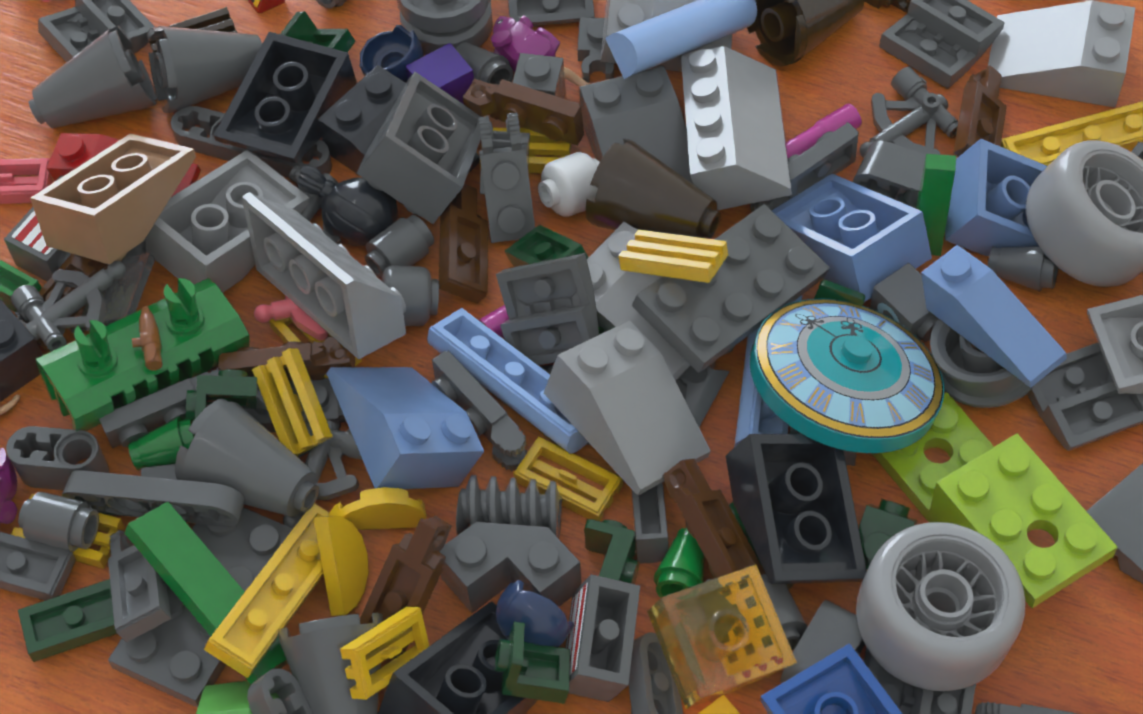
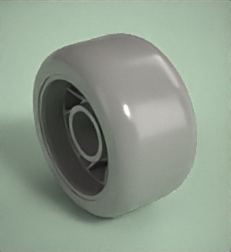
(1090, 213)
(940, 606)

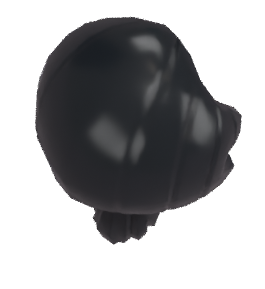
(350, 207)

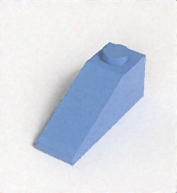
(989, 316)

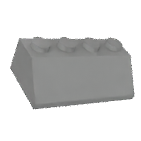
(734, 128)
(323, 278)

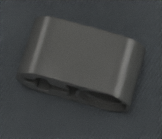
(892, 171)
(49, 455)
(827, 632)

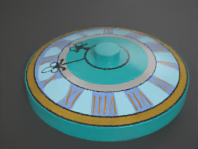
(846, 375)

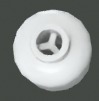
(567, 183)

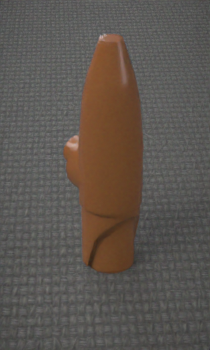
(149, 340)

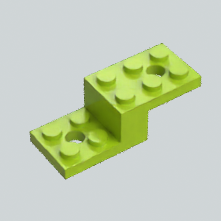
(1003, 497)

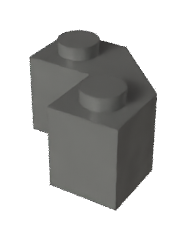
(493, 555)

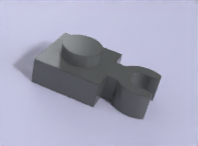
(590, 48)

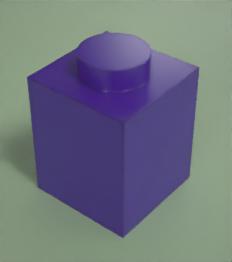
(445, 70)

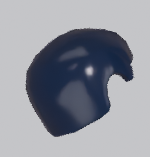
(391, 51)
(542, 617)

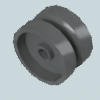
(447, 21)

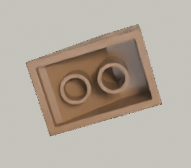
(112, 198)

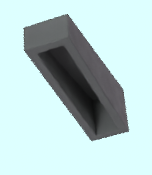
(650, 525)

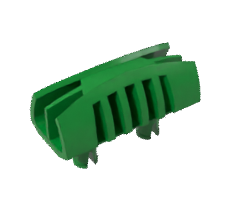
(106, 371)

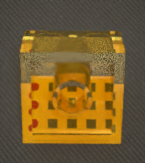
(720, 636)

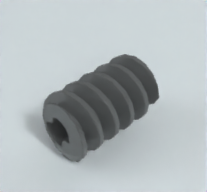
(509, 505)

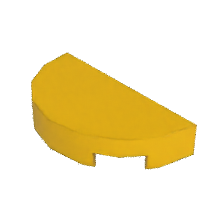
(382, 509)
(343, 562)

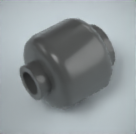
(417, 290)

